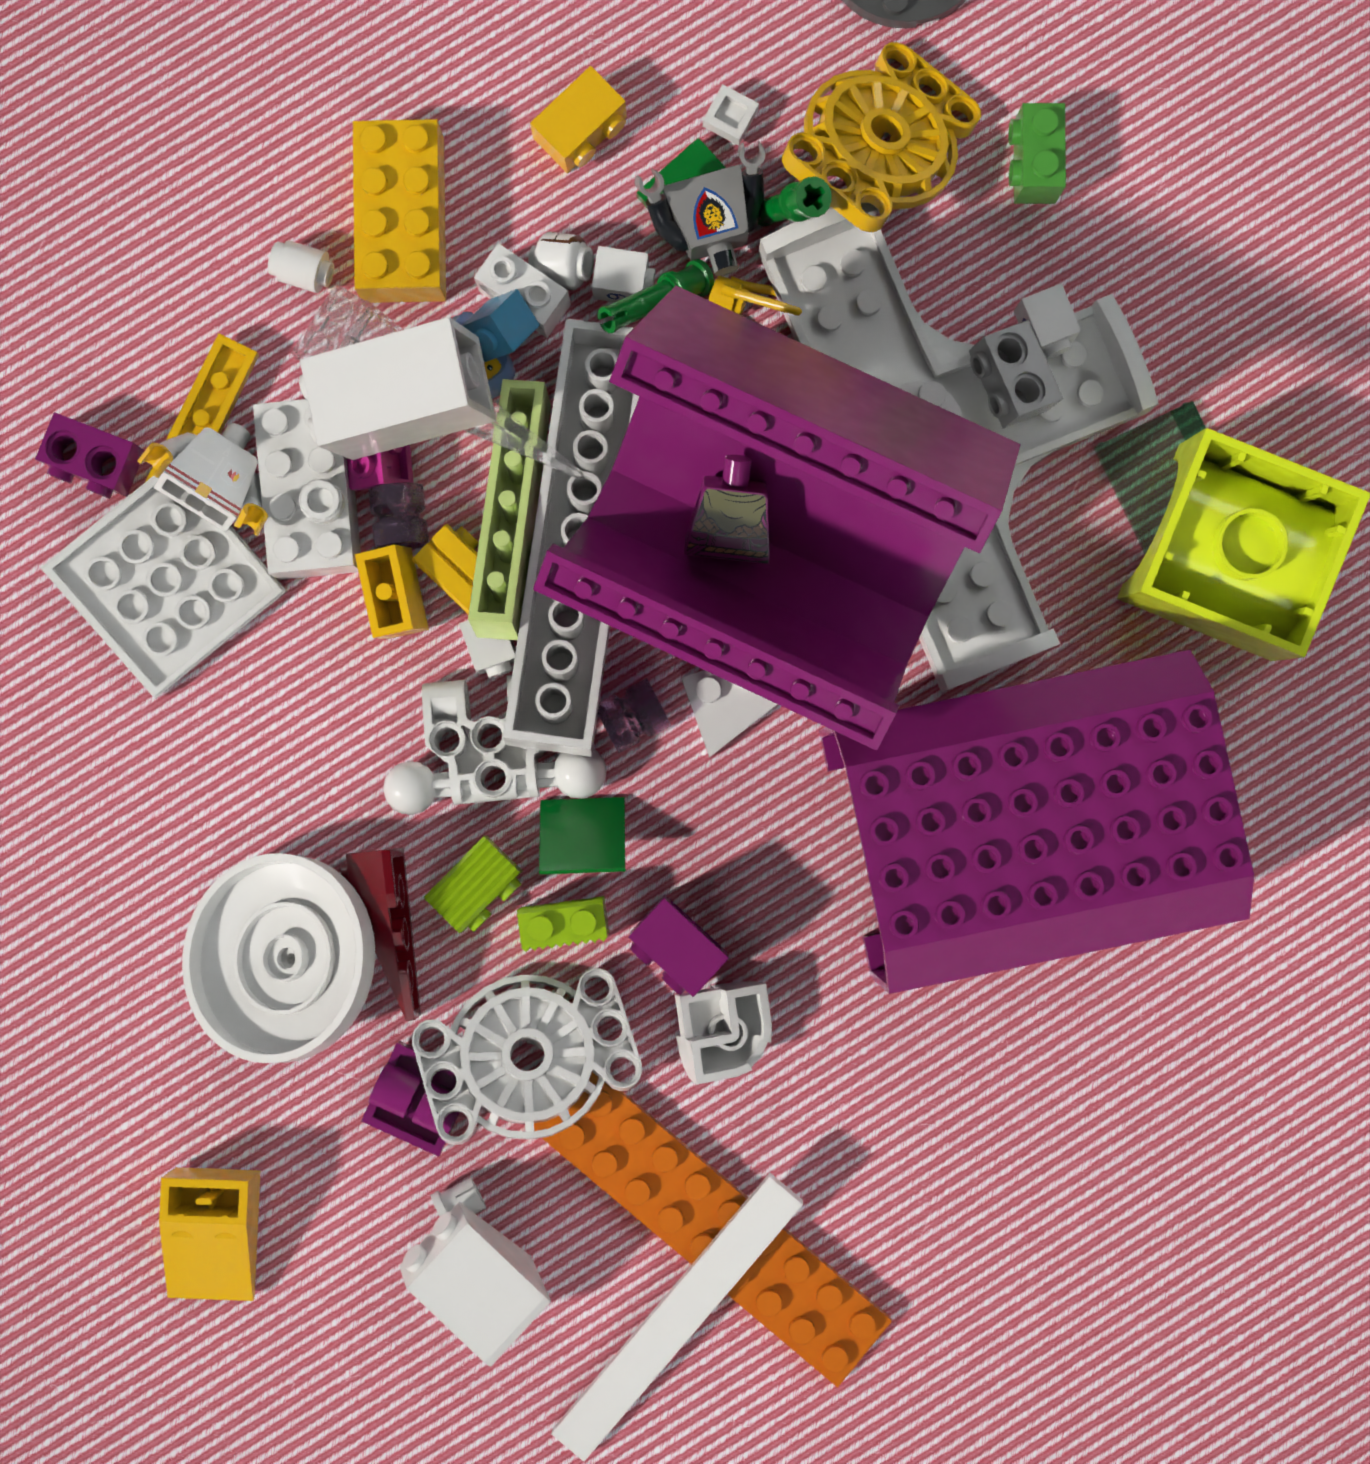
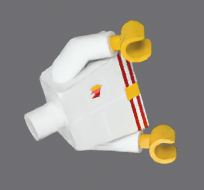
(210, 476)

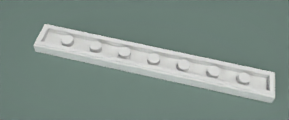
(677, 1316)

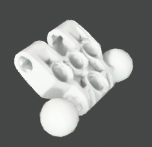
(446, 708)

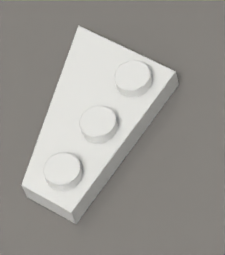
(722, 708)

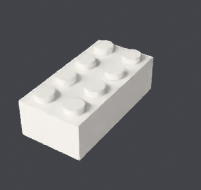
(286, 464)

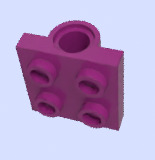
(401, 1103)

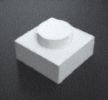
(730, 114)

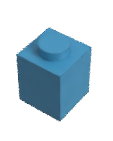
(502, 324)

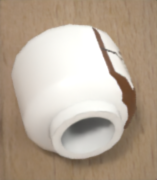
(563, 259)

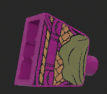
(730, 516)

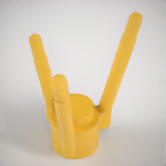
(735, 293)

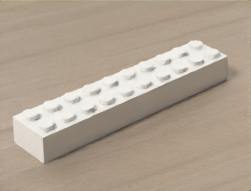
(557, 647)

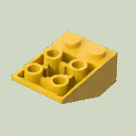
(210, 1232)

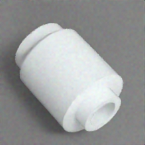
(300, 266)

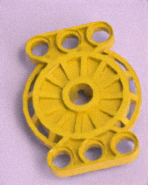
(852, 129)

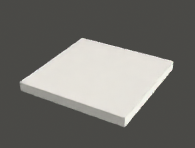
(162, 585)

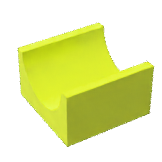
(1247, 547)

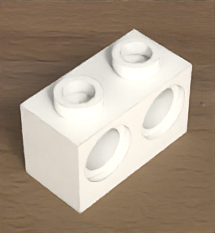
(506, 272)

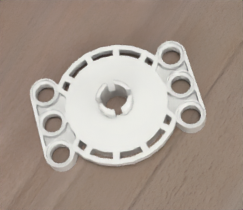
(542, 1018)

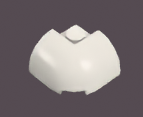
(723, 1030)

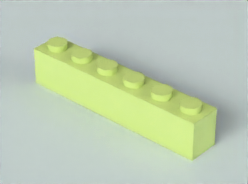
(509, 519)

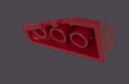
(383, 887)

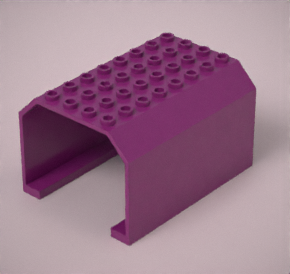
(863, 515)
(1046, 822)

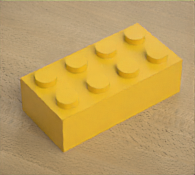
(399, 211)

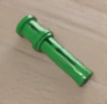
(797, 202)
(694, 278)

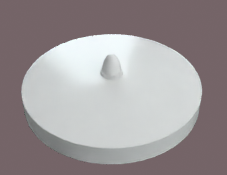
(278, 958)

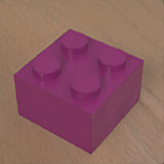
(677, 946)

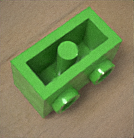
(1038, 153)

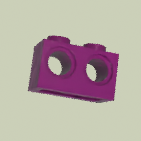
(92, 451)

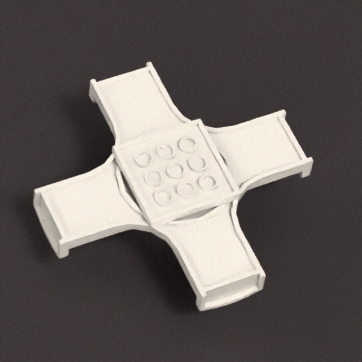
(864, 318)

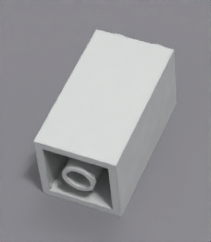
(397, 389)

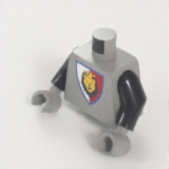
(709, 211)

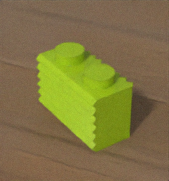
(474, 885)
(563, 923)

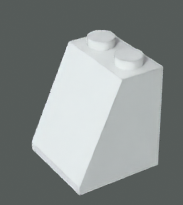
(475, 1282)

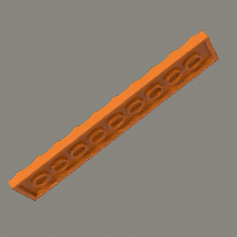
(689, 1205)

